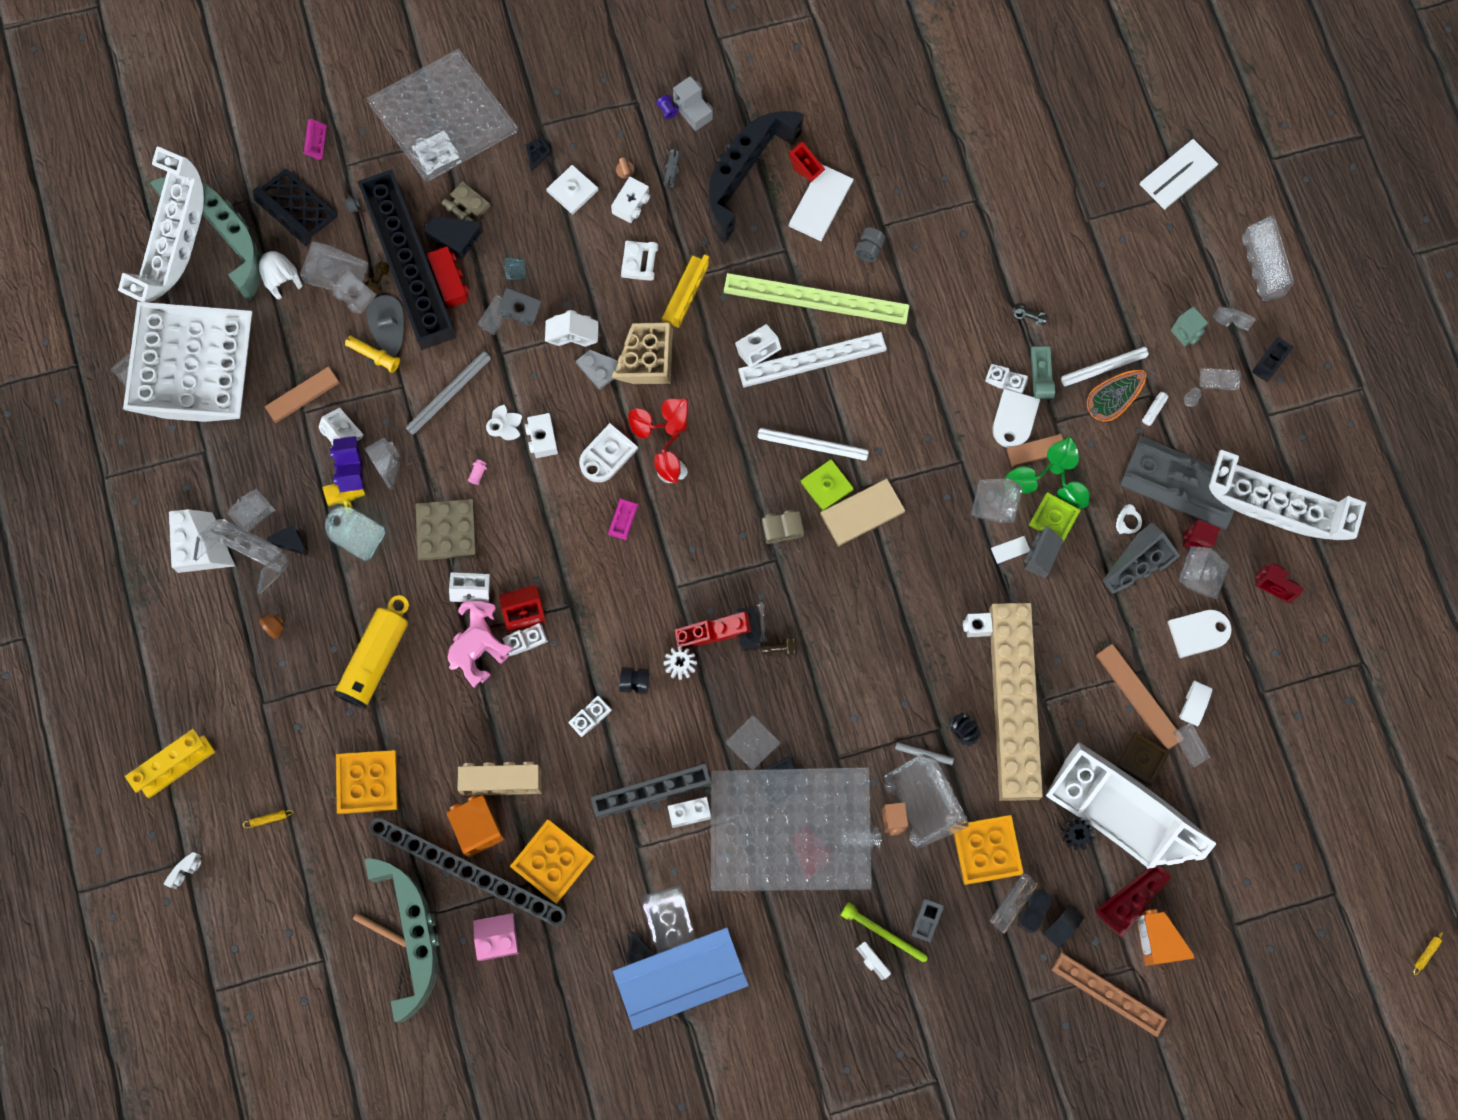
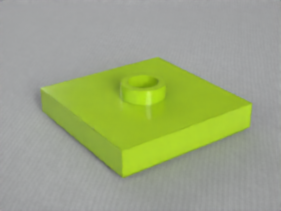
(827, 485)
(1056, 515)

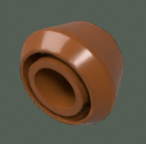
(272, 625)

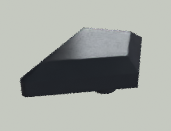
(537, 152)
(637, 950)

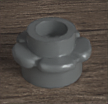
(352, 204)

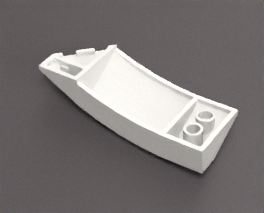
(1126, 811)

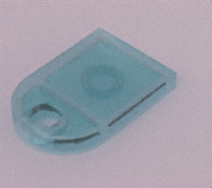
(355, 533)

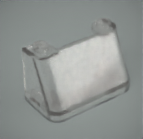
(927, 799)

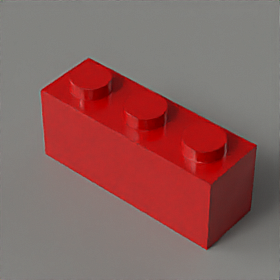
(448, 277)

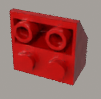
(522, 608)

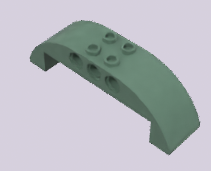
(235, 233)
(423, 969)

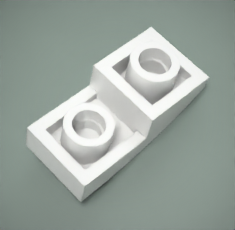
(1004, 379)
(525, 639)
(1196, 703)
(590, 716)
(188, 864)

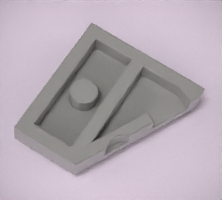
(597, 368)

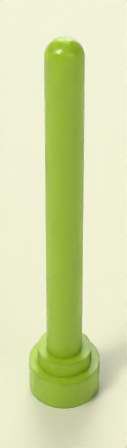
(851, 912)

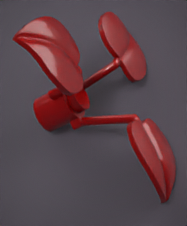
(675, 412)

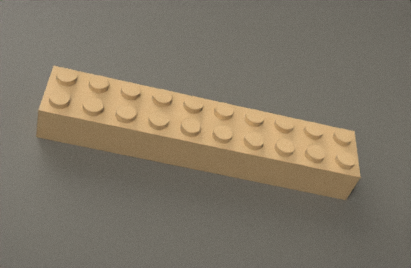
(1015, 702)

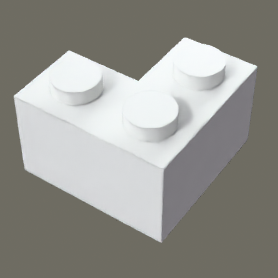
(571, 328)

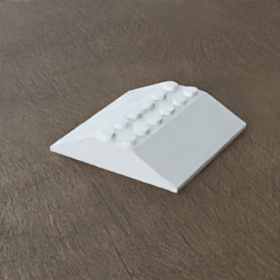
(188, 362)

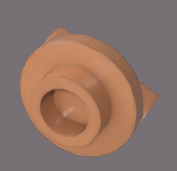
(624, 168)

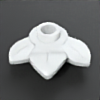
(507, 424)

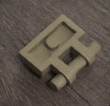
(467, 198)

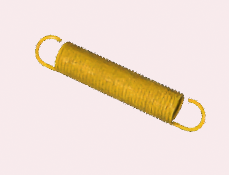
(267, 818)
(1428, 952)

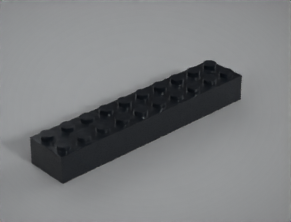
(406, 260)

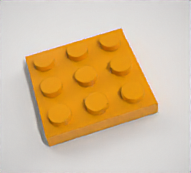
(366, 782)
(988, 850)
(552, 861)

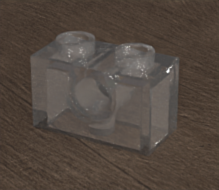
(364, 294)

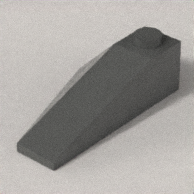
(1145, 554)

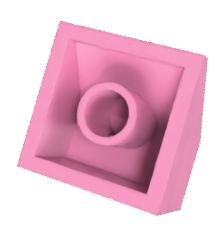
(495, 937)

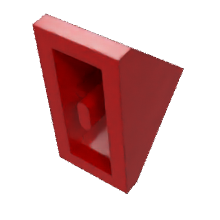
(805, 162)

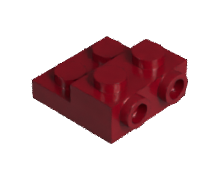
(1273, 581)

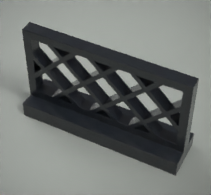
(281, 213)

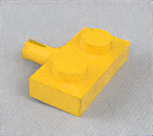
(334, 496)

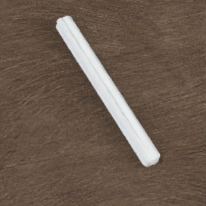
(814, 444)

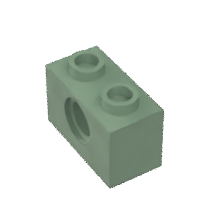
(1189, 327)

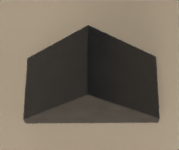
(289, 540)
(1063, 926)

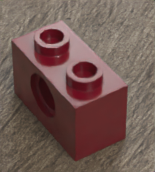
(1200, 535)

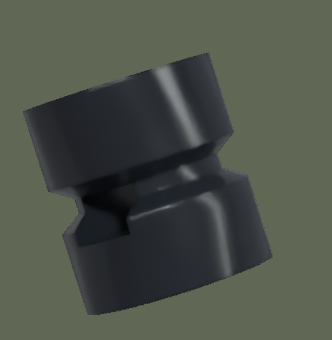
(634, 680)

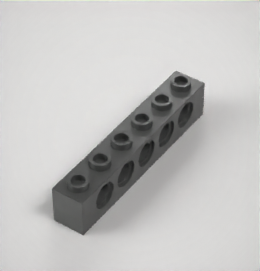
(651, 791)

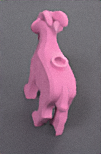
(474, 641)

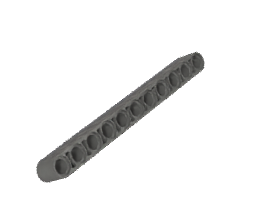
(460, 864)

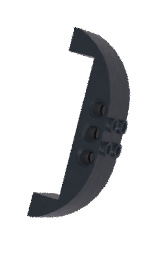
(739, 160)

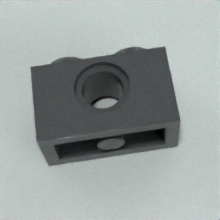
(529, 305)

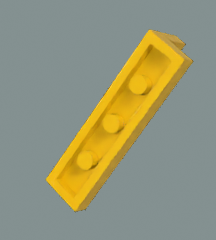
(686, 290)

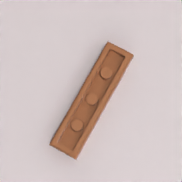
(301, 394)

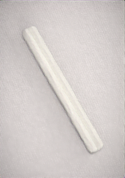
(1104, 366)

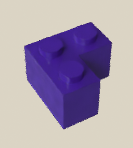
(348, 464)

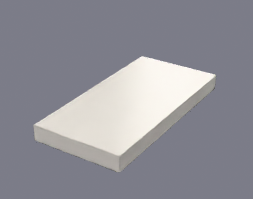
(821, 203)

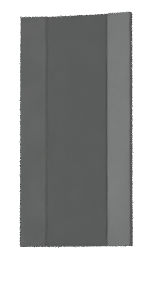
(1175, 482)

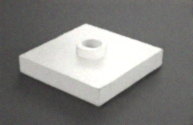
(572, 189)
(872, 961)

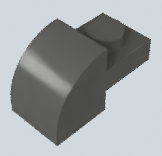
(927, 920)

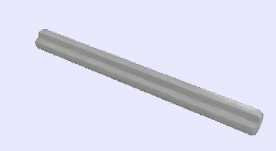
(448, 393)

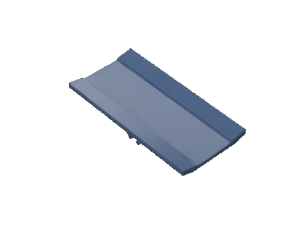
(680, 978)

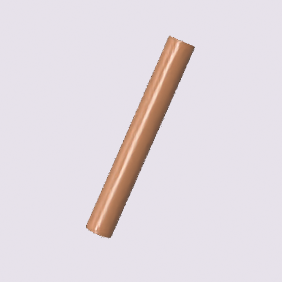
(379, 929)

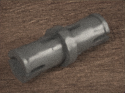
(672, 168)

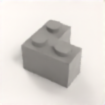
(692, 107)

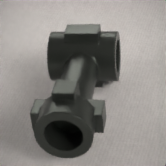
(1020, 312)

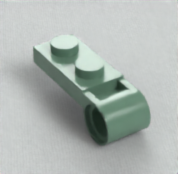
(1042, 373)

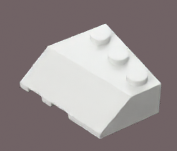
(184, 529)

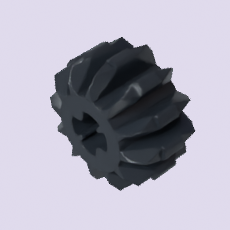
(965, 729)
(1070, 835)

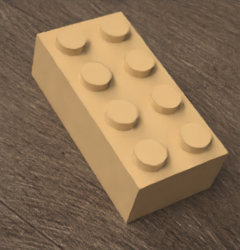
(499, 780)

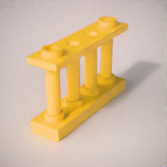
(170, 763)

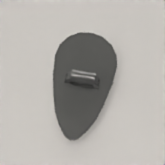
(386, 323)

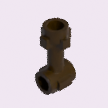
(373, 284)
(790, 647)

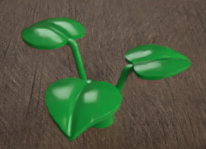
(1062, 456)

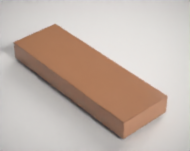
(1031, 451)

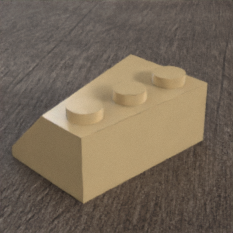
(646, 355)

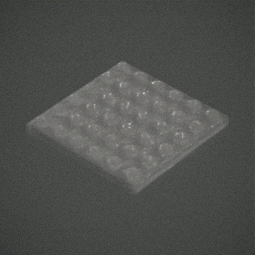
(442, 115)

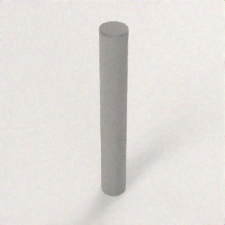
(917, 751)

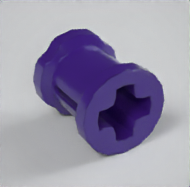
(674, 110)

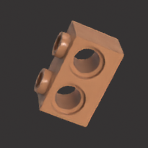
(894, 818)

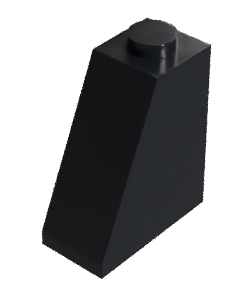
(454, 233)

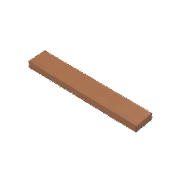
(1138, 696)
(1109, 994)

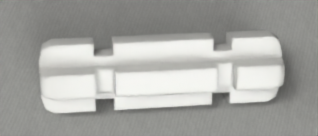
(1155, 408)

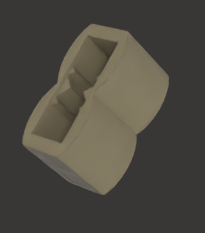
(782, 527)

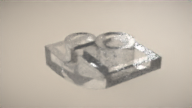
(1227, 315)
(1220, 379)

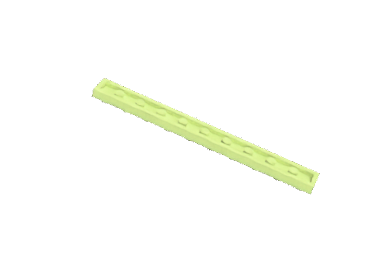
(816, 298)

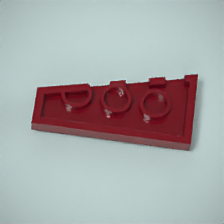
(1131, 901)

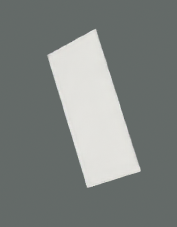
(1010, 549)

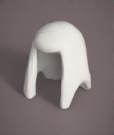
(276, 270)

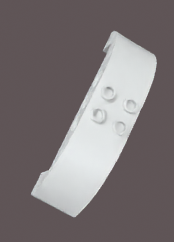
(172, 230)
(1284, 503)

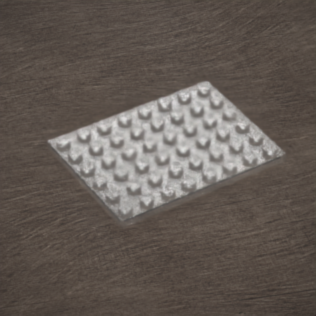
(791, 830)

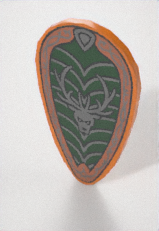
(1115, 395)

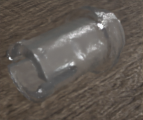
(1192, 398)

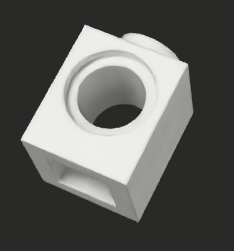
(984, 619)

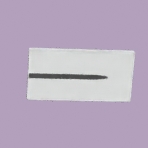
(1178, 174)

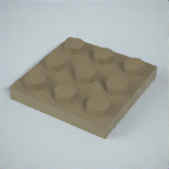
(445, 529)

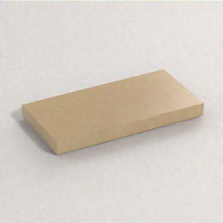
(862, 512)

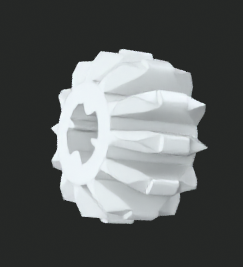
(672, 662)

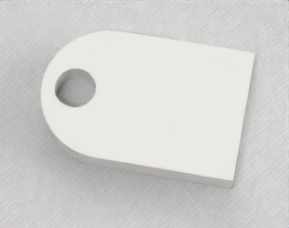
(1014, 416)
(608, 453)
(1198, 632)

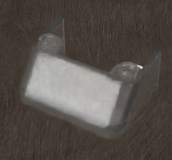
(246, 543)

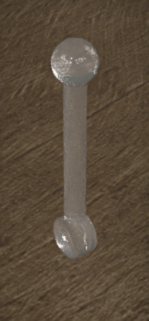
(763, 637)

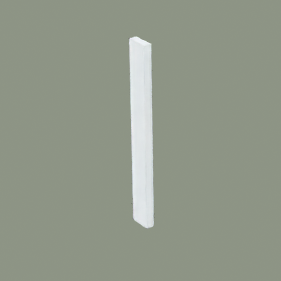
(812, 359)

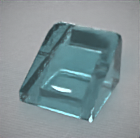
(514, 269)

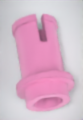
(477, 472)

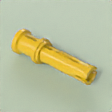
(379, 356)

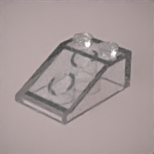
(327, 265)
(668, 918)

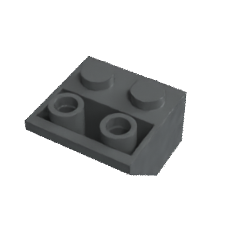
(1045, 550)

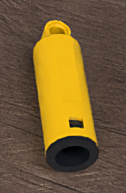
(373, 654)

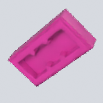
(315, 139)
(623, 519)

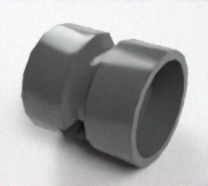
(870, 244)

